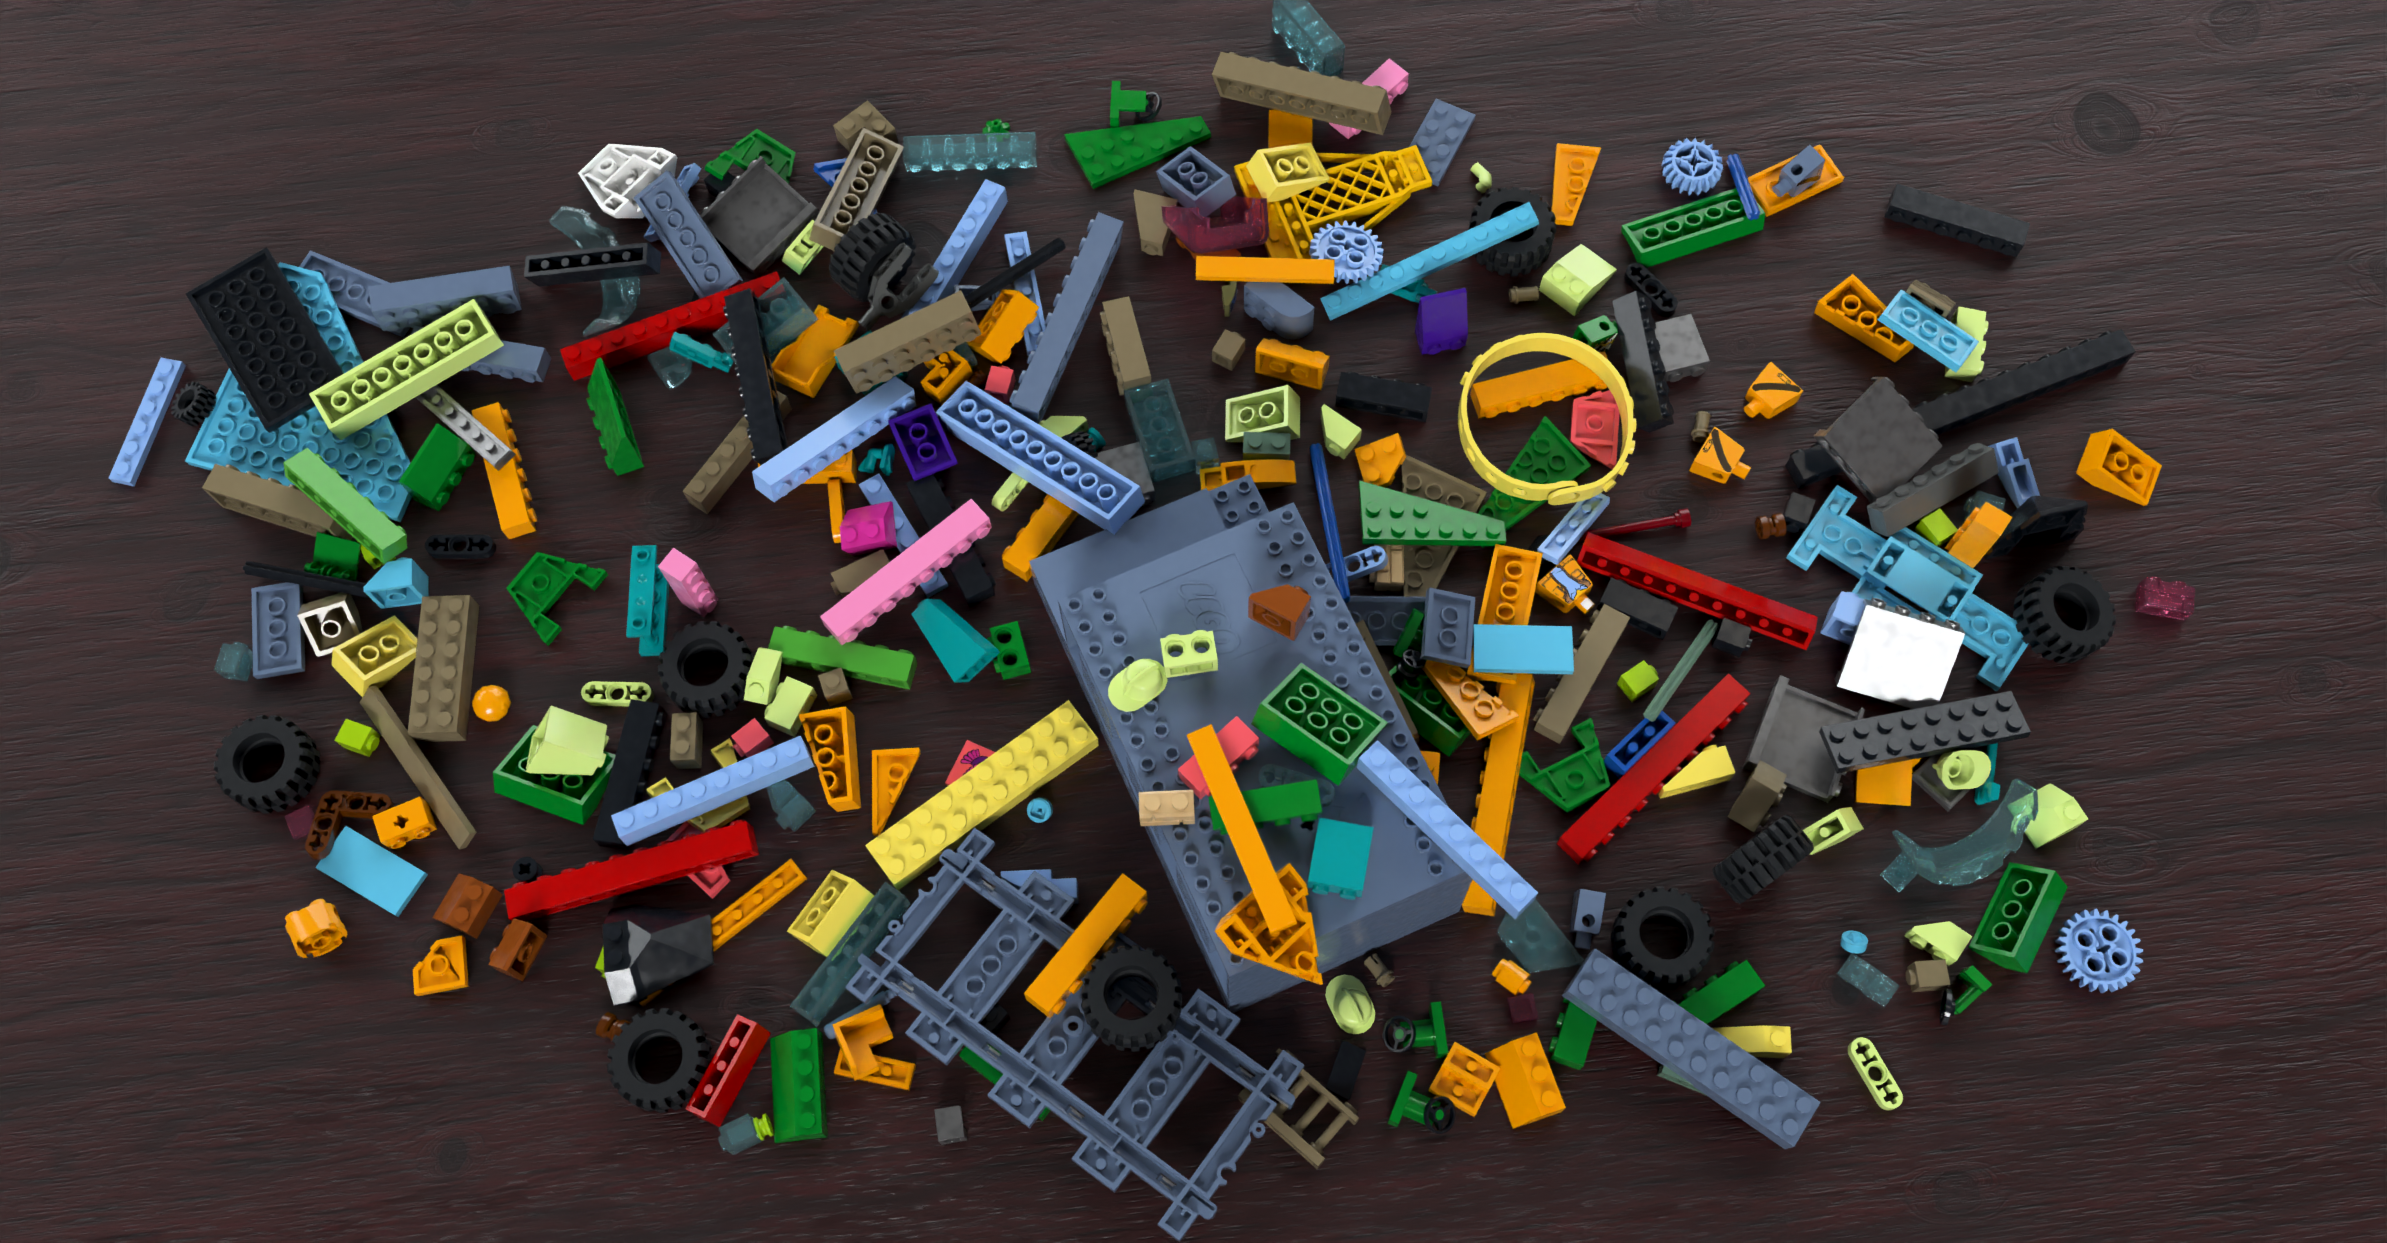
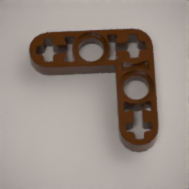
(340, 810)

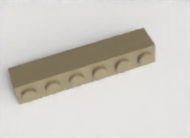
(725, 464)
(1588, 663)

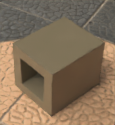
(1228, 349)
(835, 686)
(1927, 975)

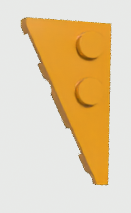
(889, 775)

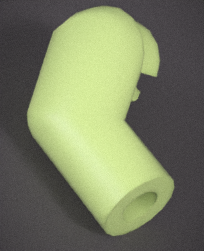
(1484, 176)

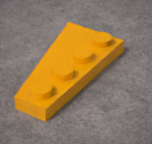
(1571, 177)

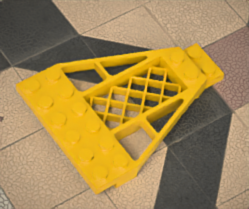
(1291, 234)

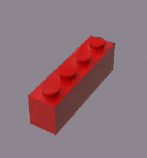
(728, 1070)

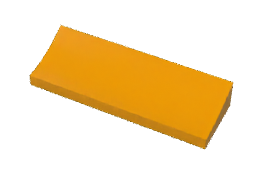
(1507, 597)

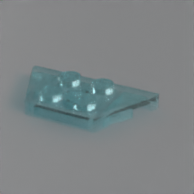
(1537, 940)

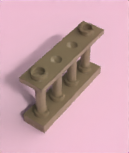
(1292, 1135)

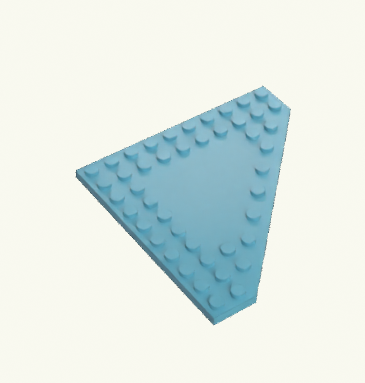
(367, 459)

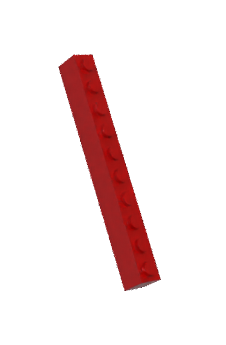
(656, 331)
(1697, 591)
(1653, 769)
(631, 872)

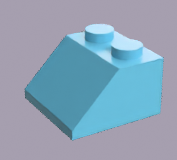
(398, 584)

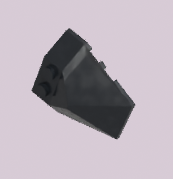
(2058, 516)
(652, 949)

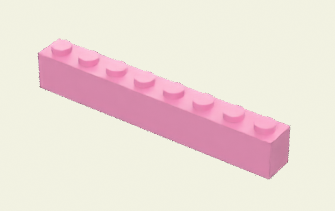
(906, 572)

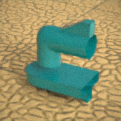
(886, 456)

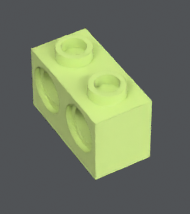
(801, 250)
(1190, 660)

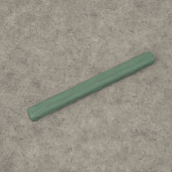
(1680, 670)

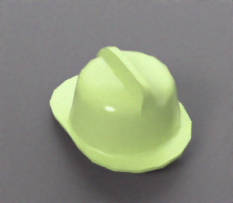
(1137, 685)
(1963, 769)
(1350, 1004)

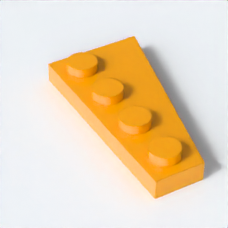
(1467, 698)

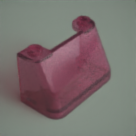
(1240, 226)

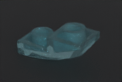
(1899, 872)
(1868, 979)

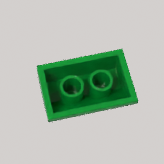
(437, 468)

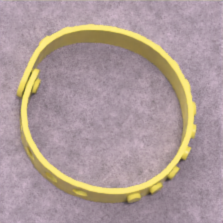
(1563, 491)

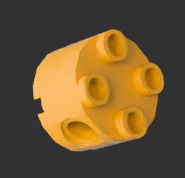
(315, 929)

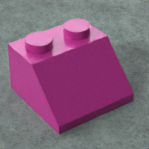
(868, 529)

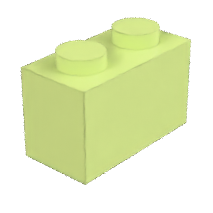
(790, 701)

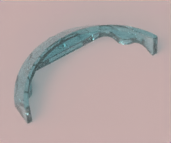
(618, 294)
(1983, 849)

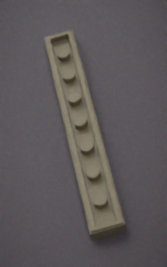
(418, 767)

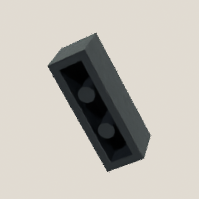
(1644, 610)

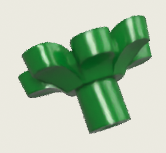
(996, 126)

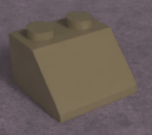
(1934, 300)
(330, 622)

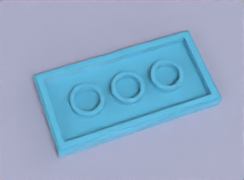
(1928, 330)
(1523, 649)
(372, 871)

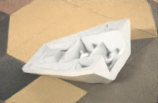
(622, 173)

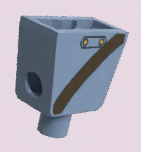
(1800, 173)

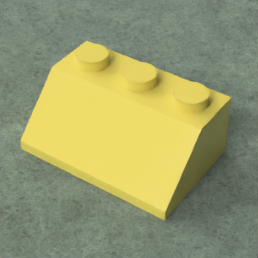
(830, 912)

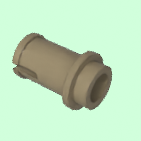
(1523, 294)
(1700, 432)
(1379, 970)

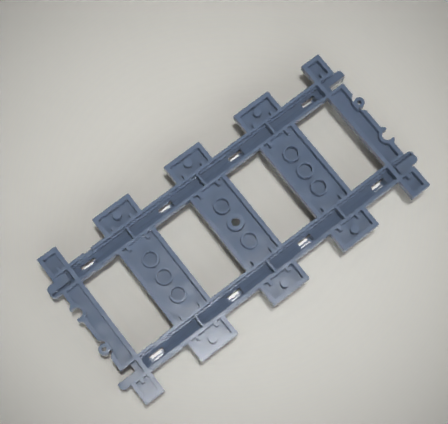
(1037, 1073)

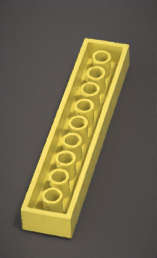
(982, 794)

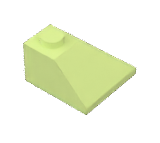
(2055, 817)

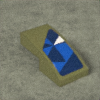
(1229, 296)

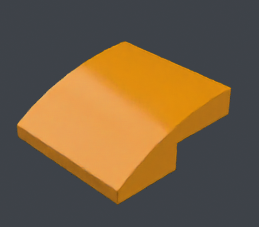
(1885, 784)
(1464, 1079)

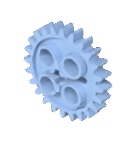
(1351, 248)
(2077, 956)

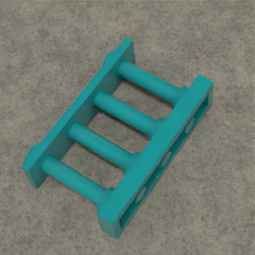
(647, 601)

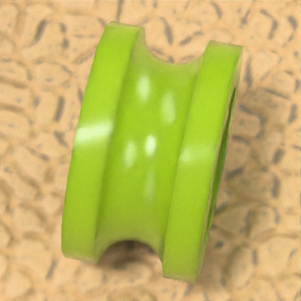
(763, 1126)

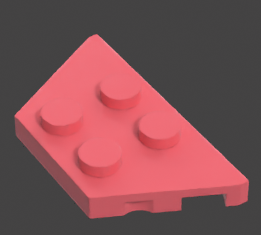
(1596, 427)

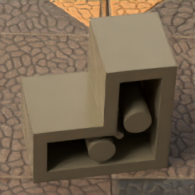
(865, 117)
(1761, 791)

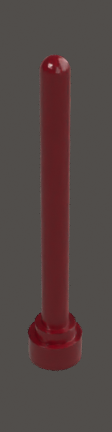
(1680, 518)

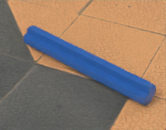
(1743, 187)

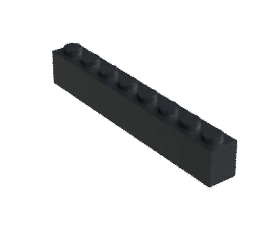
(756, 375)

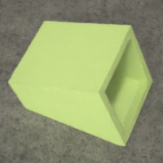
(567, 744)

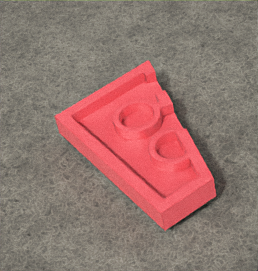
(709, 880)

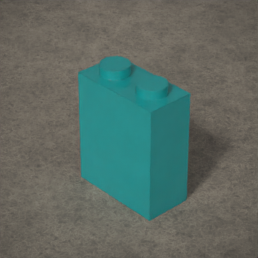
(1340, 858)

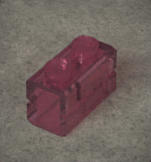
(2165, 598)

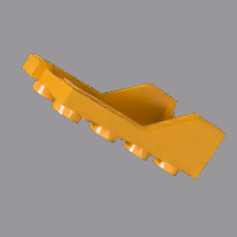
(811, 357)

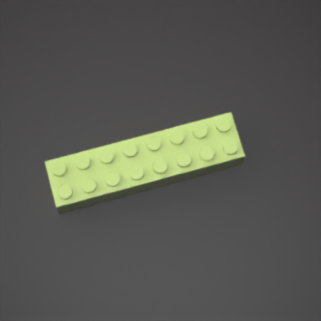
(406, 369)

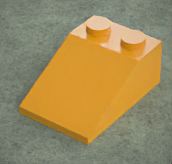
(2118, 467)

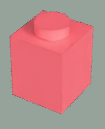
(1000, 383)
(751, 739)

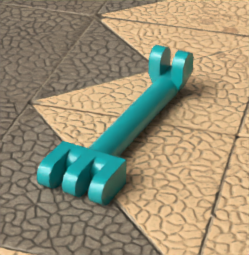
(1989, 790)

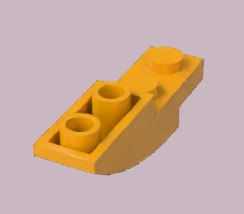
(1263, 472)

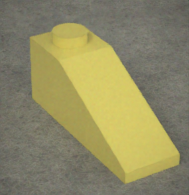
(1706, 769)
(1760, 1040)

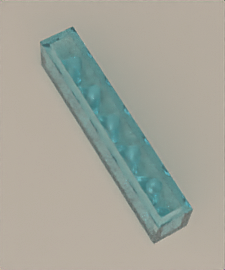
(970, 151)
(842, 962)

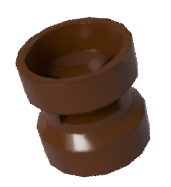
(1770, 526)
(610, 1026)

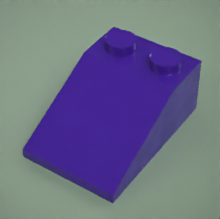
(1442, 322)
(922, 442)

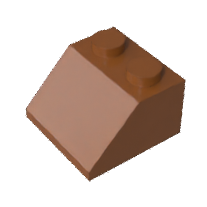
(1281, 609)
(468, 905)
(517, 949)

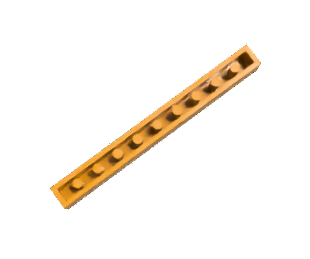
(1500, 783)

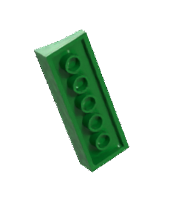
(1690, 228)

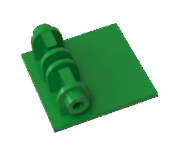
(335, 557)

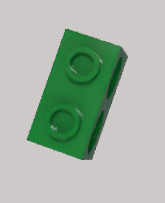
(1013, 649)

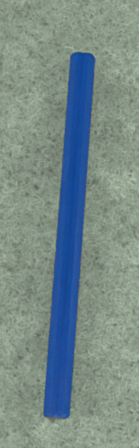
(1329, 521)

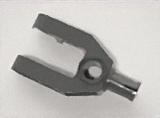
(909, 295)

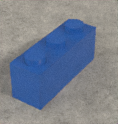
(1637, 744)

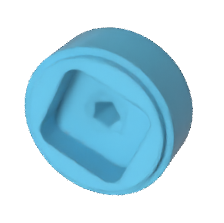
(1039, 810)
(1854, 942)

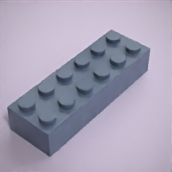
(430, 298)

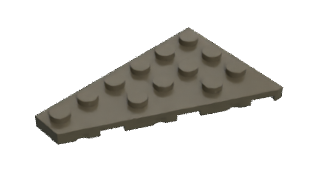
(1428, 563)

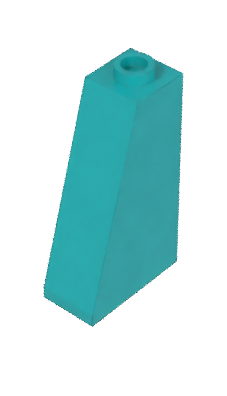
(955, 641)

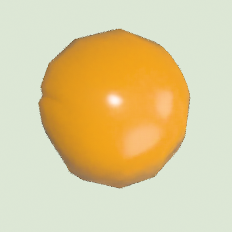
(491, 703)

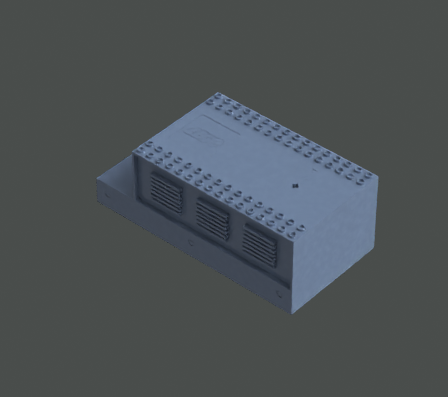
(1192, 572)

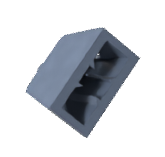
(1587, 905)

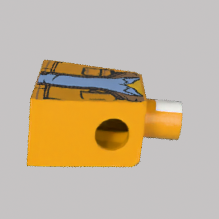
(1566, 587)

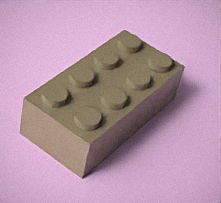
(1124, 344)

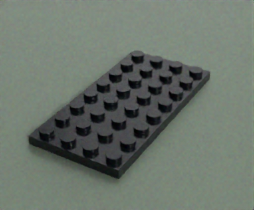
(265, 338)

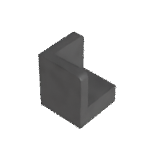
(950, 1125)

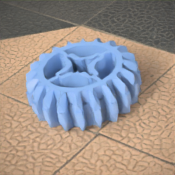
(1680, 172)

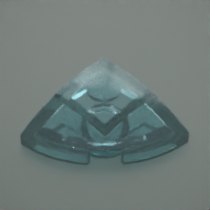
(671, 367)

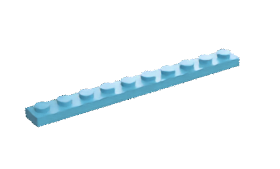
(1430, 261)

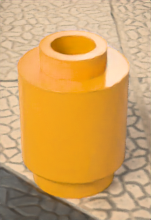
(1511, 976)

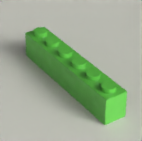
(346, 505)
(855, 657)

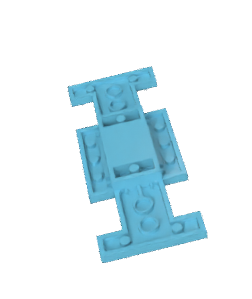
(1916, 572)

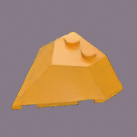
(1288, 950)

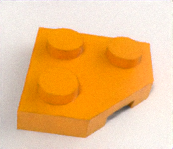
(1381, 460)
(442, 968)

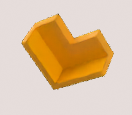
(860, 1034)

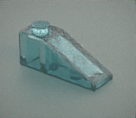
(789, 805)

